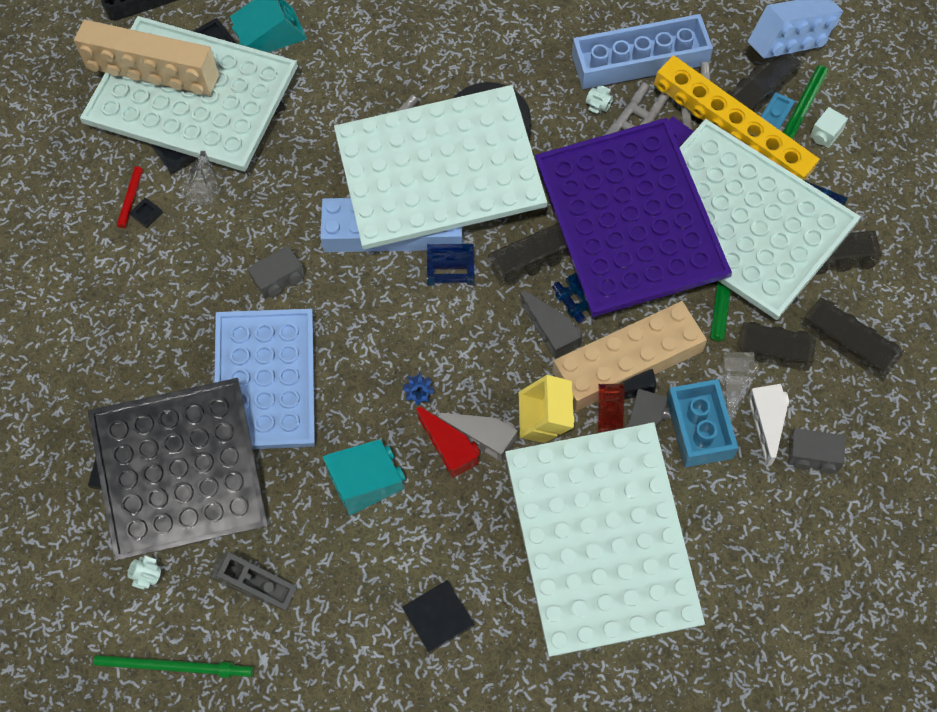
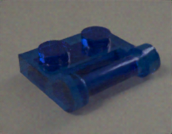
(450, 257)

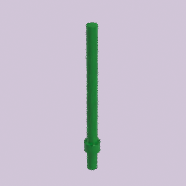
(224, 669)

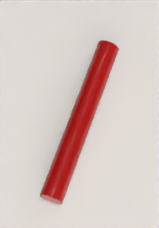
(129, 197)

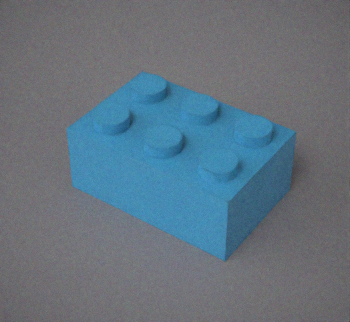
(701, 423)

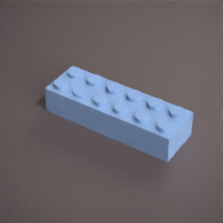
(640, 50)
(341, 232)

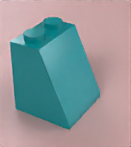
(267, 25)
(364, 475)

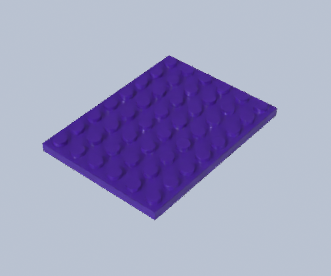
(631, 217)

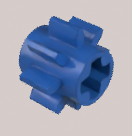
(422, 393)

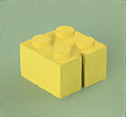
(546, 409)

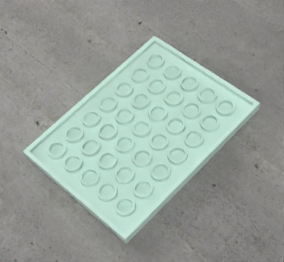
(222, 124)
(439, 167)
(765, 218)
(603, 539)

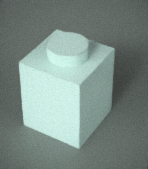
(828, 127)

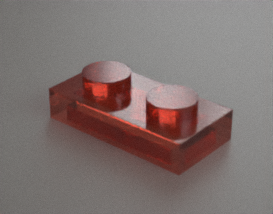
(610, 407)

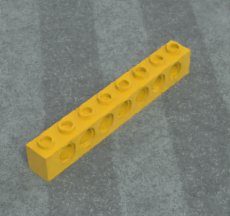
(729, 111)

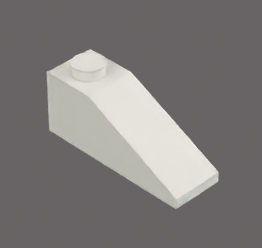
(769, 412)

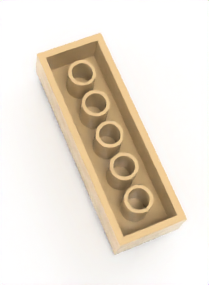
(147, 57)
(644, 345)

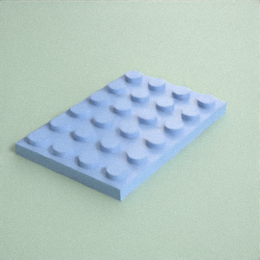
(275, 372)

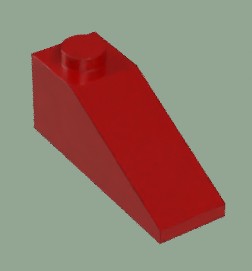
(450, 444)

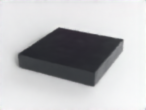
(438, 616)

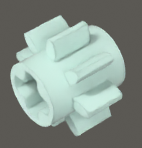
(599, 99)
(144, 572)

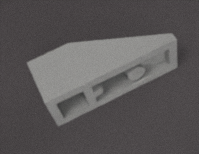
(488, 433)

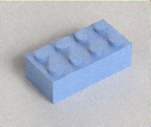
(794, 26)

